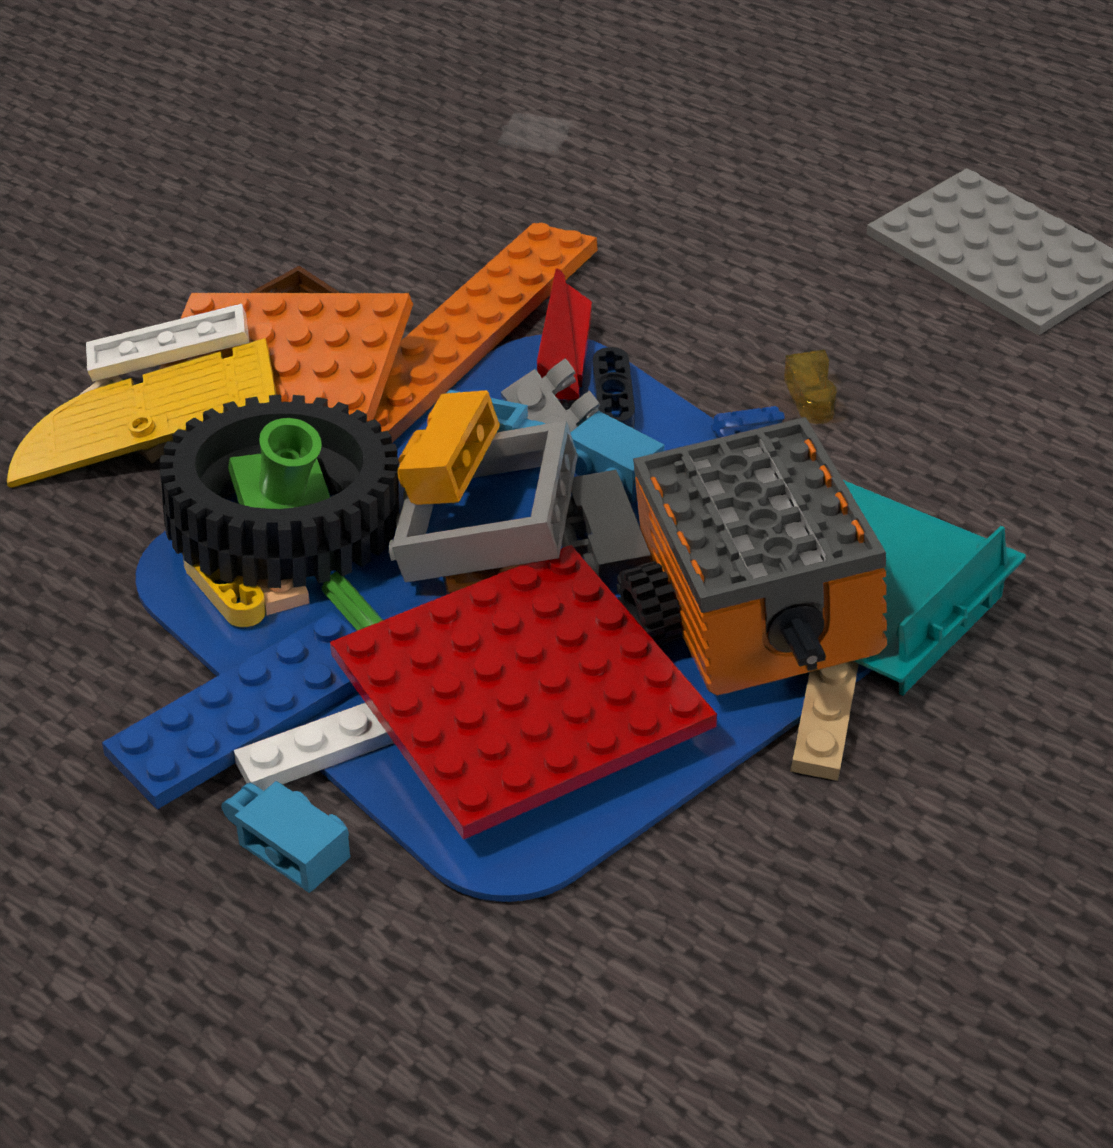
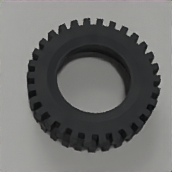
(286, 541)

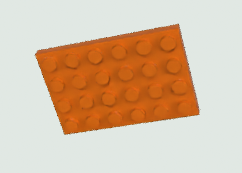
(320, 341)

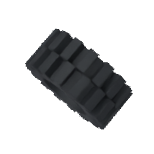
(651, 601)

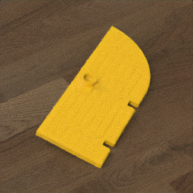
(140, 416)

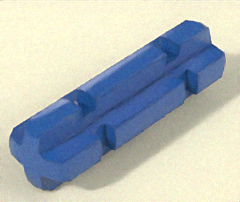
(745, 420)

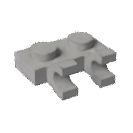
(541, 398)

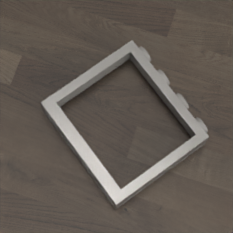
(504, 542)

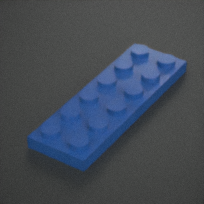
(242, 706)

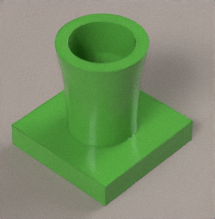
(285, 470)

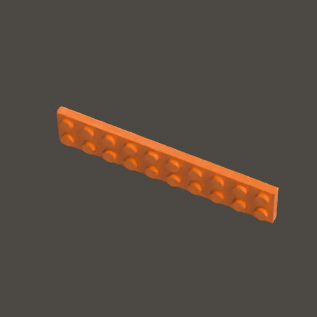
(476, 320)

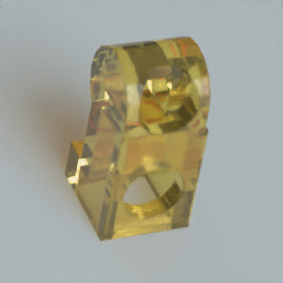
(808, 385)

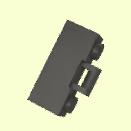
(607, 524)

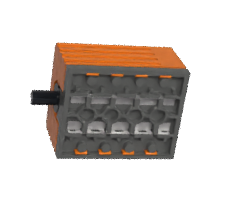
(763, 555)

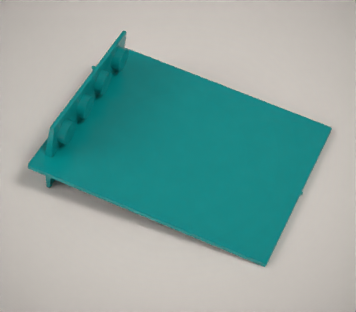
(934, 581)

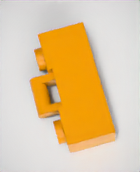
(447, 453)

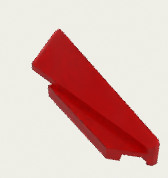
(565, 333)

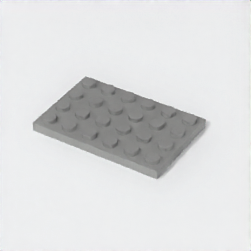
(999, 250)

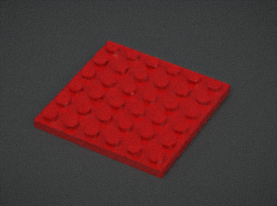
(520, 689)

